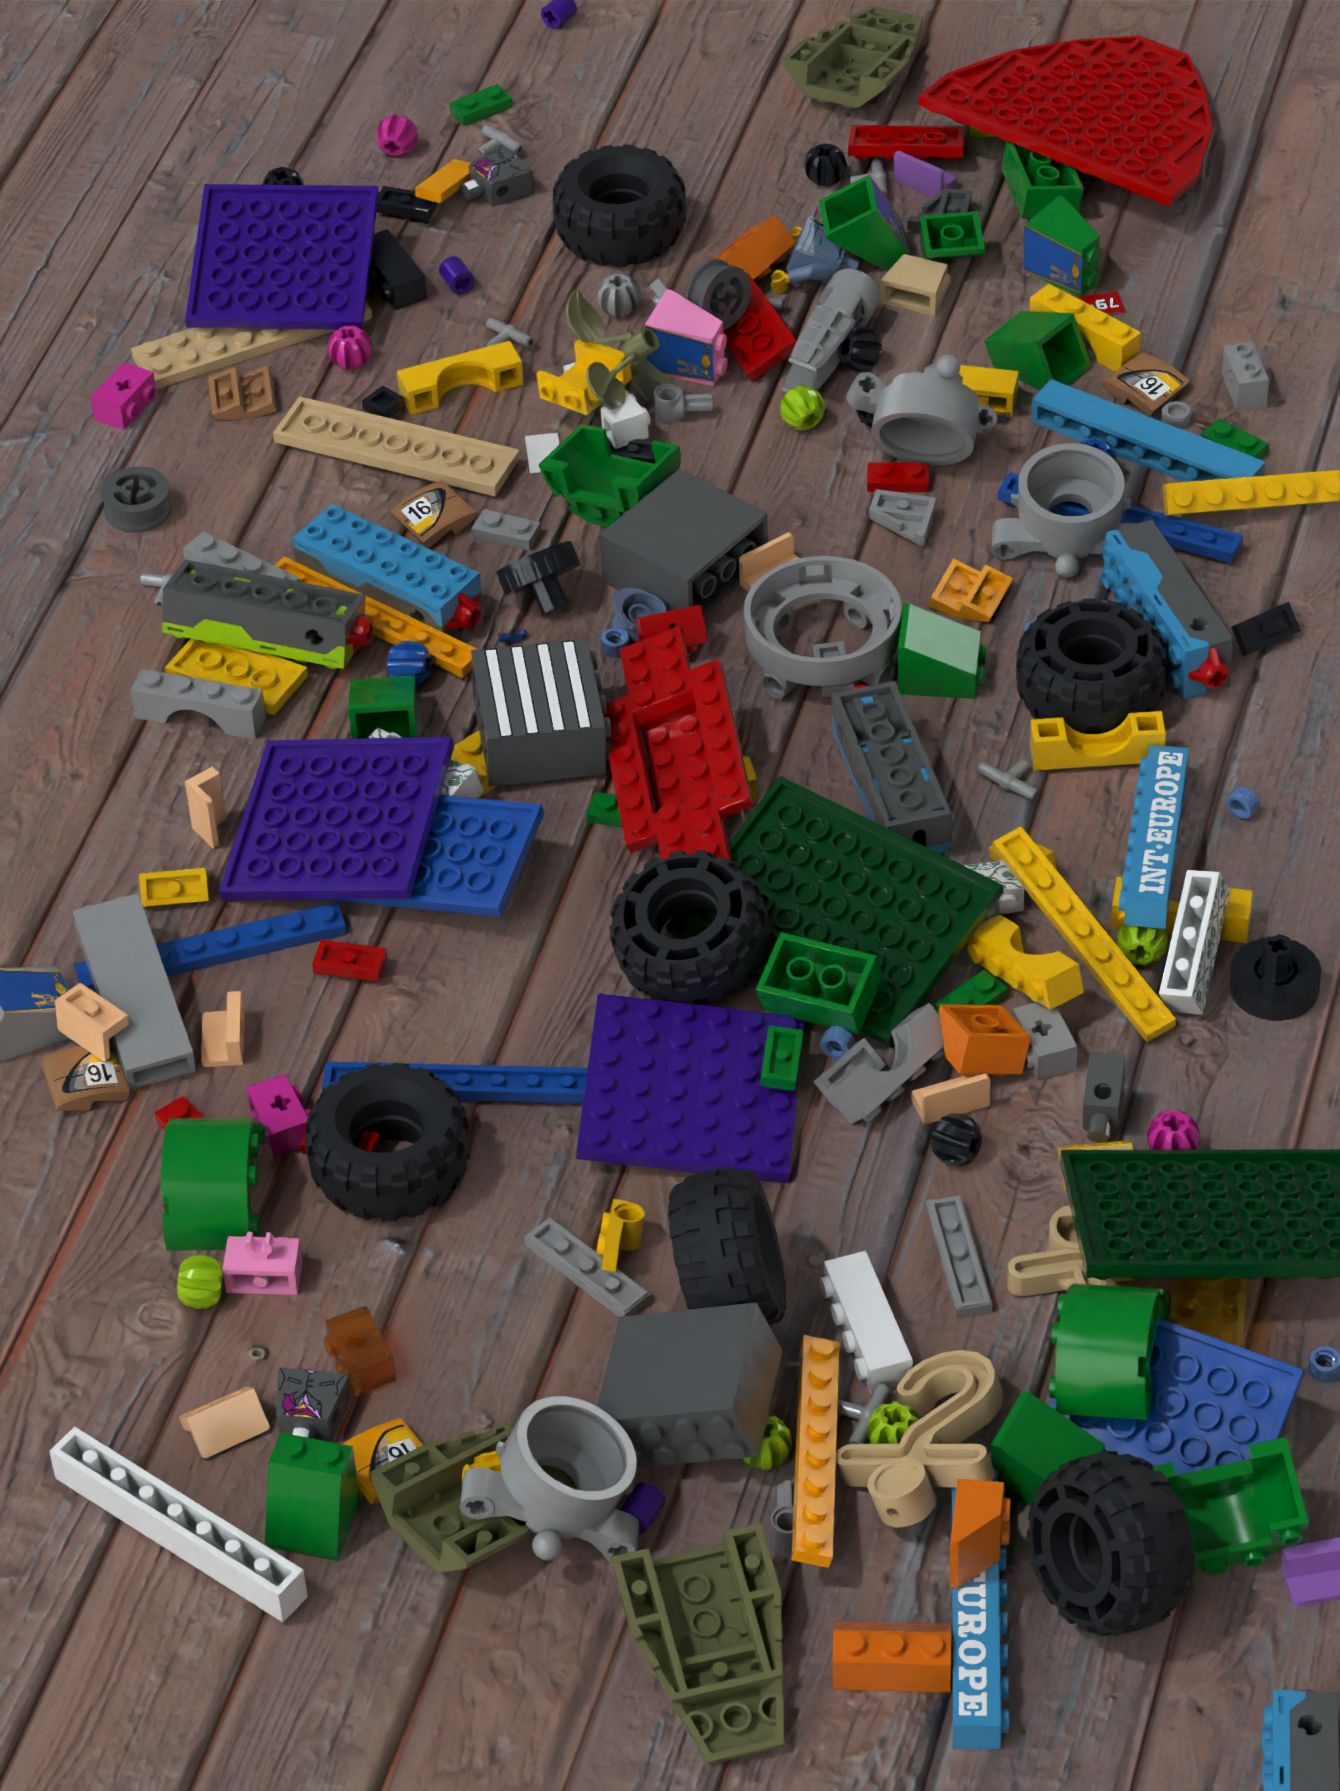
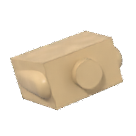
(915, 285)

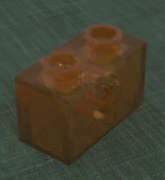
(359, 1350)

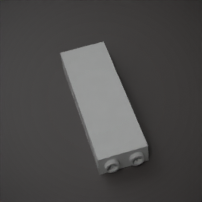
(133, 979)

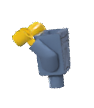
(811, 258)

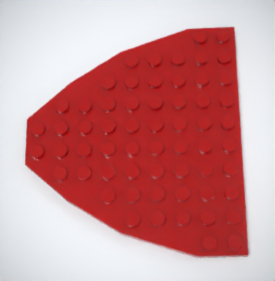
(1095, 104)

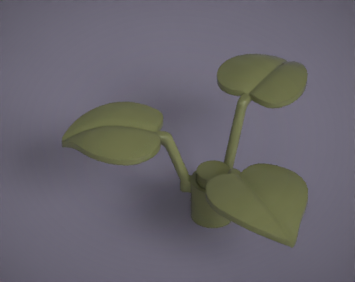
(589, 326)

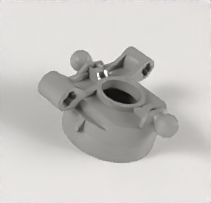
(924, 414)
(1056, 476)
(586, 1447)

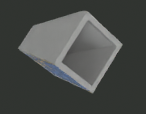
(29, 1009)

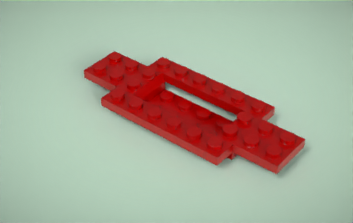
(688, 746)

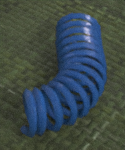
(513, 637)

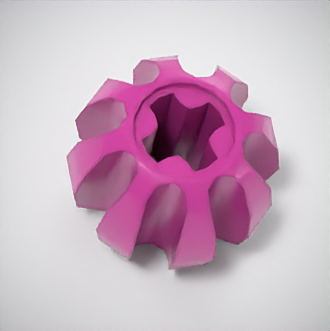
(396, 135)
(349, 347)
(1173, 1131)

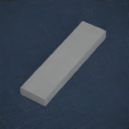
(958, 1256)
(583, 1268)

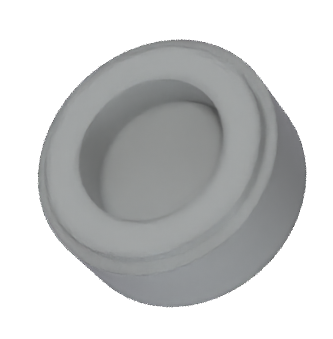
(1177, 414)

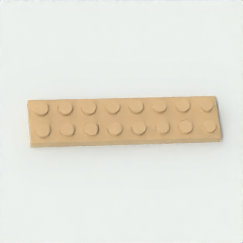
(209, 349)
(396, 446)

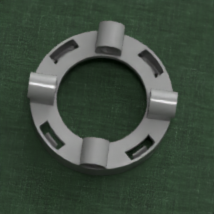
(866, 599)

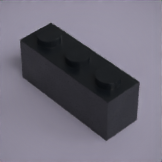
(395, 272)

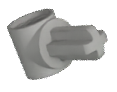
(672, 404)
(783, 1519)

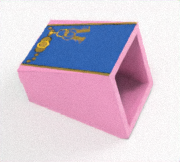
(688, 341)

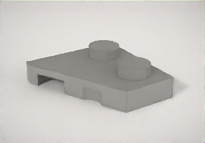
(904, 513)

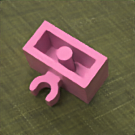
(262, 1265)

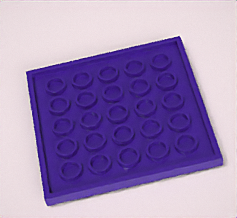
(282, 256)
(337, 819)
(684, 1089)

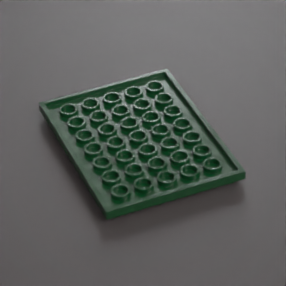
(859, 889)
(1205, 1212)

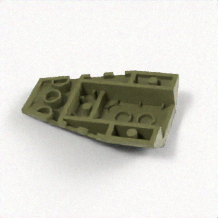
(855, 57)
(424, 1498)
(713, 1639)

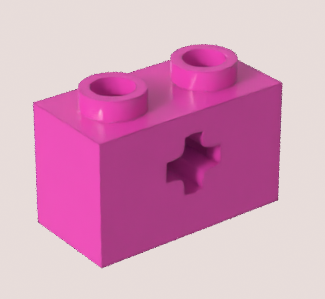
(123, 395)
(282, 1112)

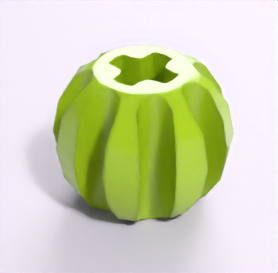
(802, 408)
(1142, 944)
(200, 1281)
(890, 1423)
(775, 1445)

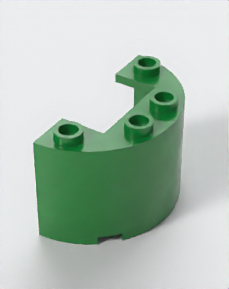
(602, 483)
(209, 1181)
(1106, 1350)
(1242, 1507)

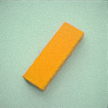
(444, 181)

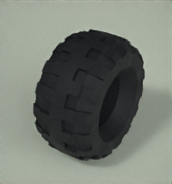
(619, 205)
(1093, 698)
(698, 966)
(398, 1106)
(726, 1242)
(1110, 1543)

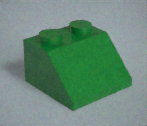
(951, 236)

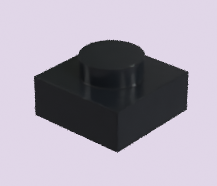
(383, 402)

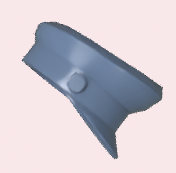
(632, 604)

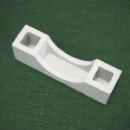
(625, 422)

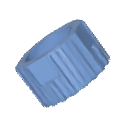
(613, 635)
(1242, 802)
(836, 1042)
(1320, 1373)

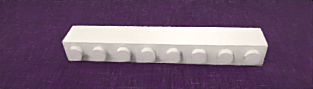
(179, 1524)

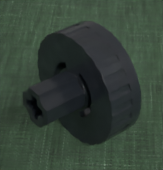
(541, 574)
(1276, 962)

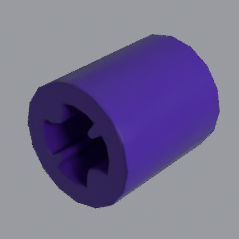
(558, 12)
(456, 275)
(644, 1504)

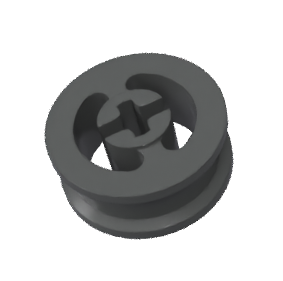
(720, 290)
(152, 499)

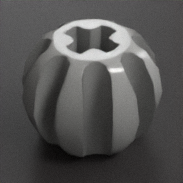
(618, 295)

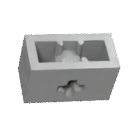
(1245, 376)
(1051, 1043)

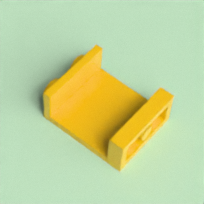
(572, 388)

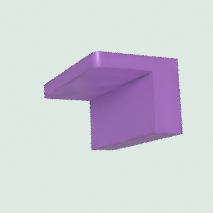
(921, 175)
(1312, 1572)

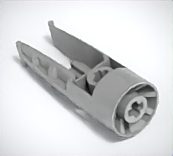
(843, 305)

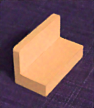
(764, 558)
(206, 804)
(89, 1019)
(224, 1034)
(952, 1096)
(225, 1421)

